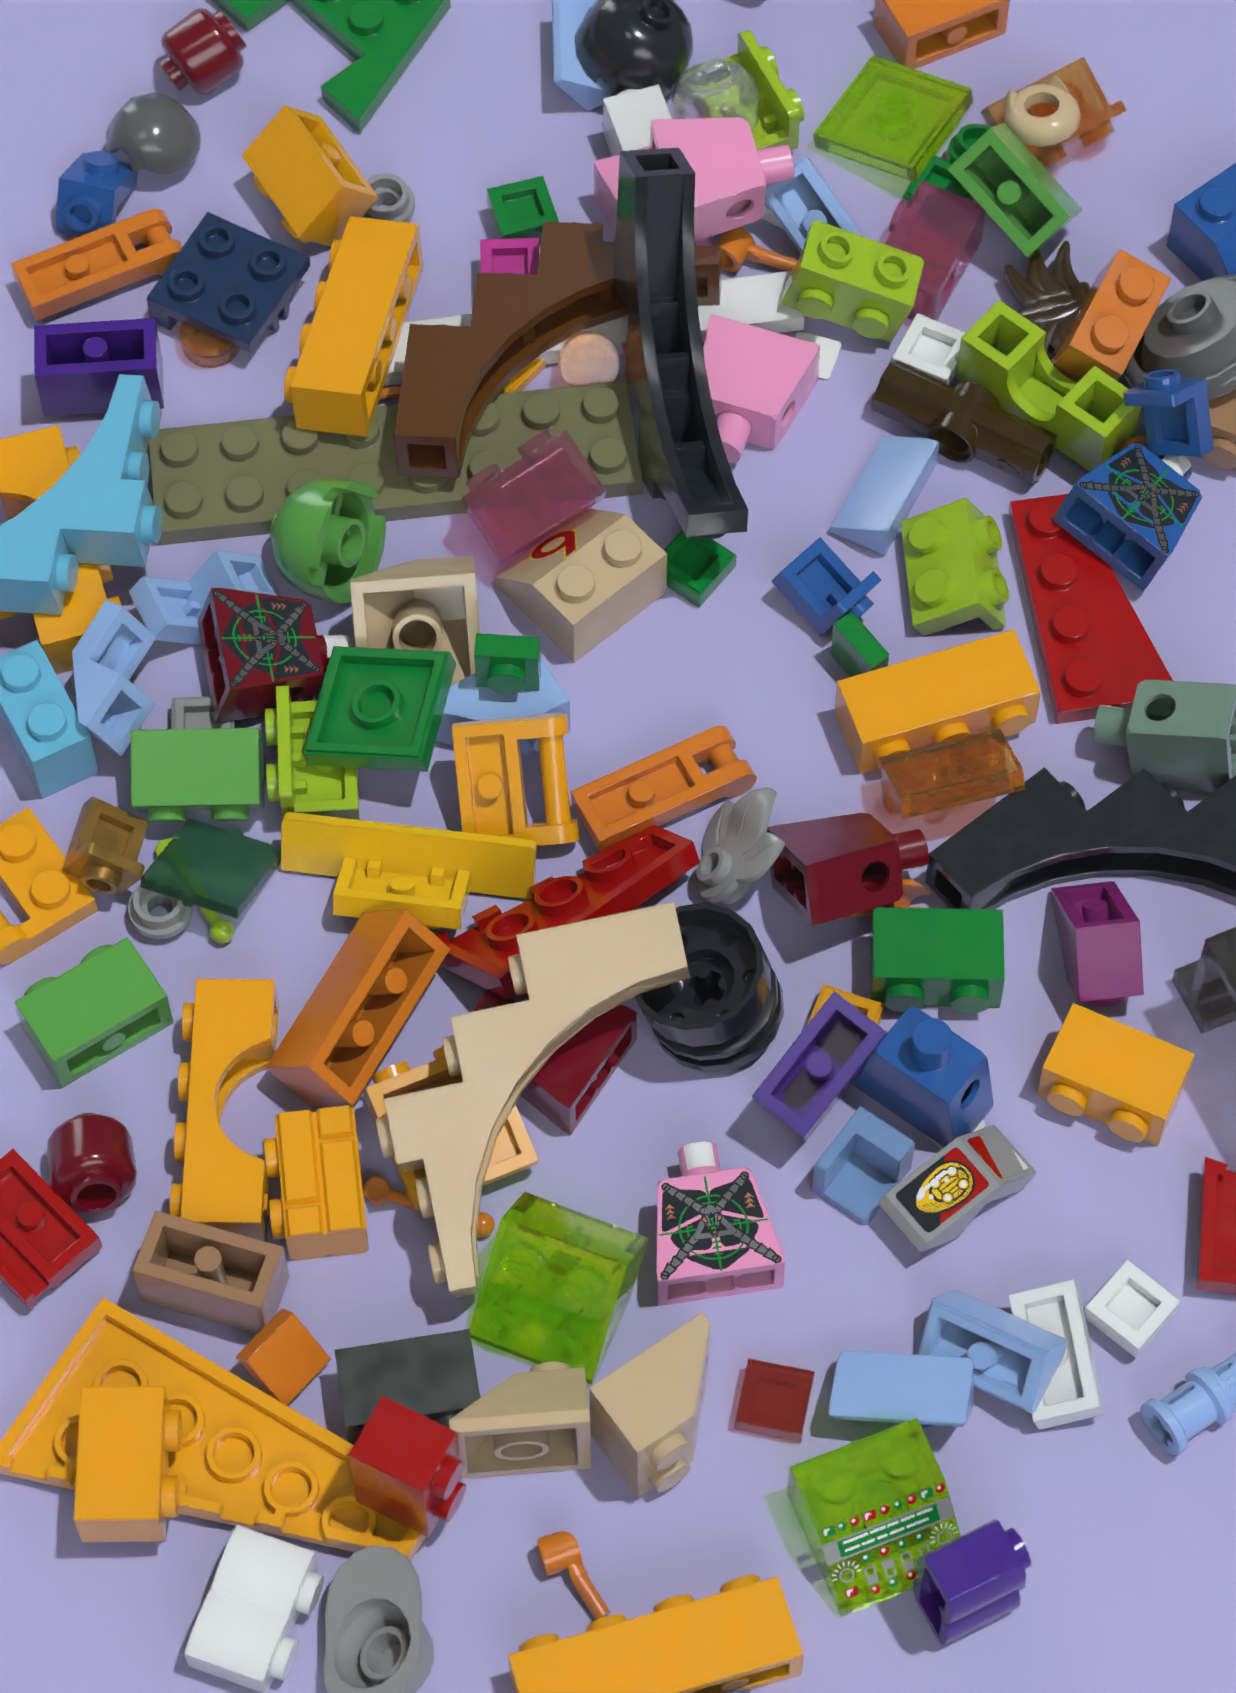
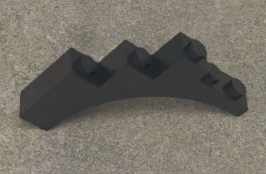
(664, 349)
(1051, 839)

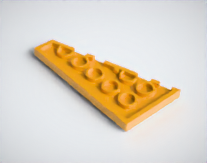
(240, 1449)

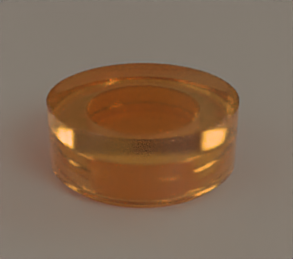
(204, 348)
(588, 359)

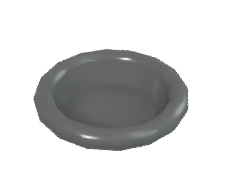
(1193, 335)

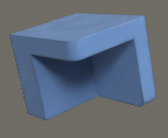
(862, 1165)

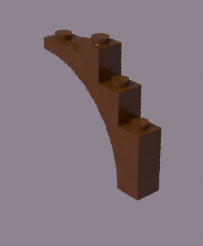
(514, 319)

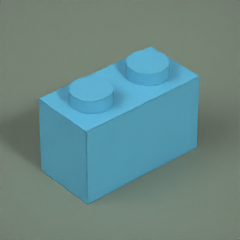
(43, 721)

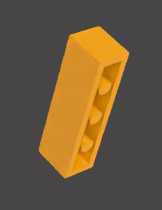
(355, 326)
(684, 1646)

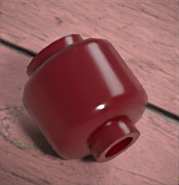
(202, 51)
(91, 1162)

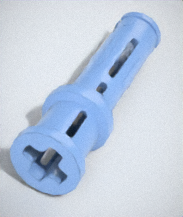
(1202, 1400)

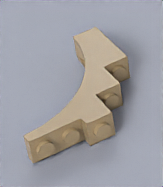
(452, 1129)

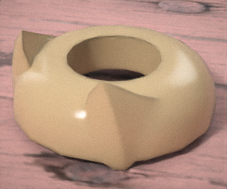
(1042, 130)

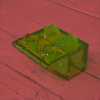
(556, 1285)

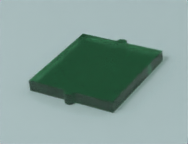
(212, 868)

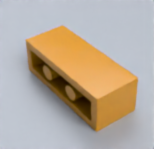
(937, 699)

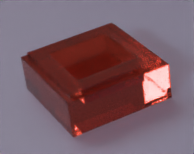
(774, 1400)

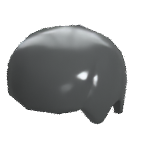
(155, 134)

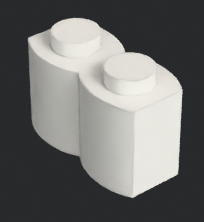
(252, 1610)

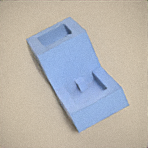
(174, 606)
(102, 668)

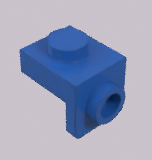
(92, 192)
(1173, 413)
(824, 587)

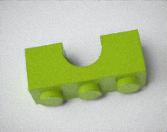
(1011, 362)

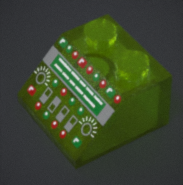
(873, 1513)

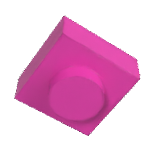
(509, 255)

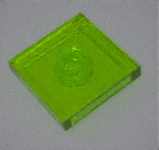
(893, 118)

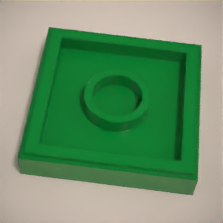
(380, 708)

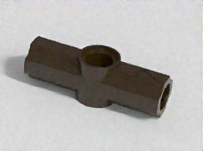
(964, 422)

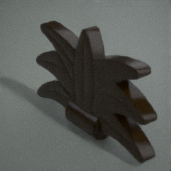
(1047, 298)

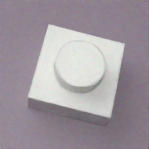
(930, 348)
(1131, 1308)

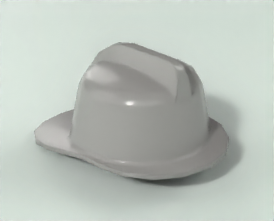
(376, 1626)

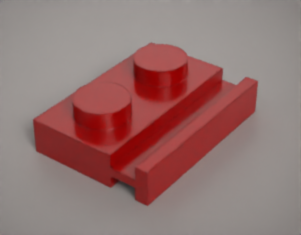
(38, 1233)

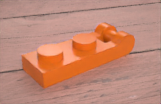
(96, 263)
(661, 787)

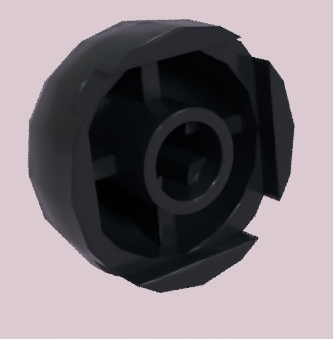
(635, 44)

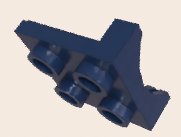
(228, 283)

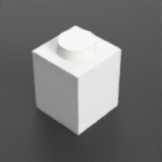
(629, 118)

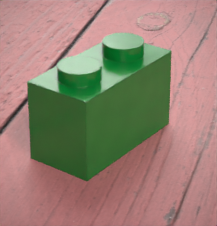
(937, 958)

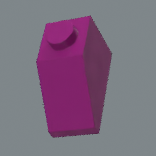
(1099, 943)

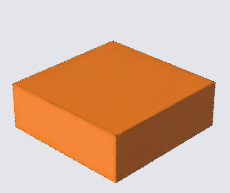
(283, 1357)

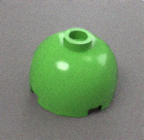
(328, 537)

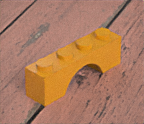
(28, 469)
(232, 1040)

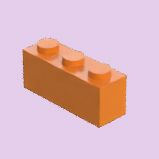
(358, 1008)

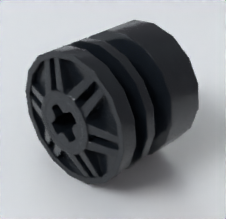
(728, 1003)

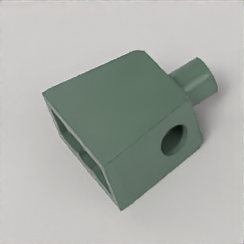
(1176, 733)

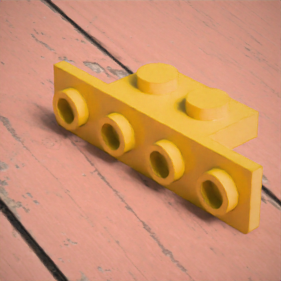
(406, 865)

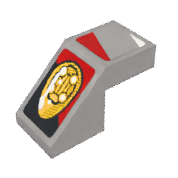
(954, 1186)

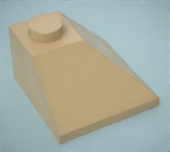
(420, 608)
(527, 1424)

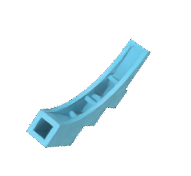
(91, 514)

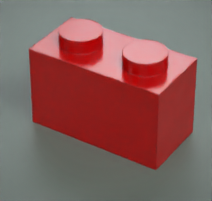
(407, 1467)

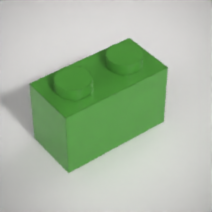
(1015, 189)
(197, 772)
(93, 1011)

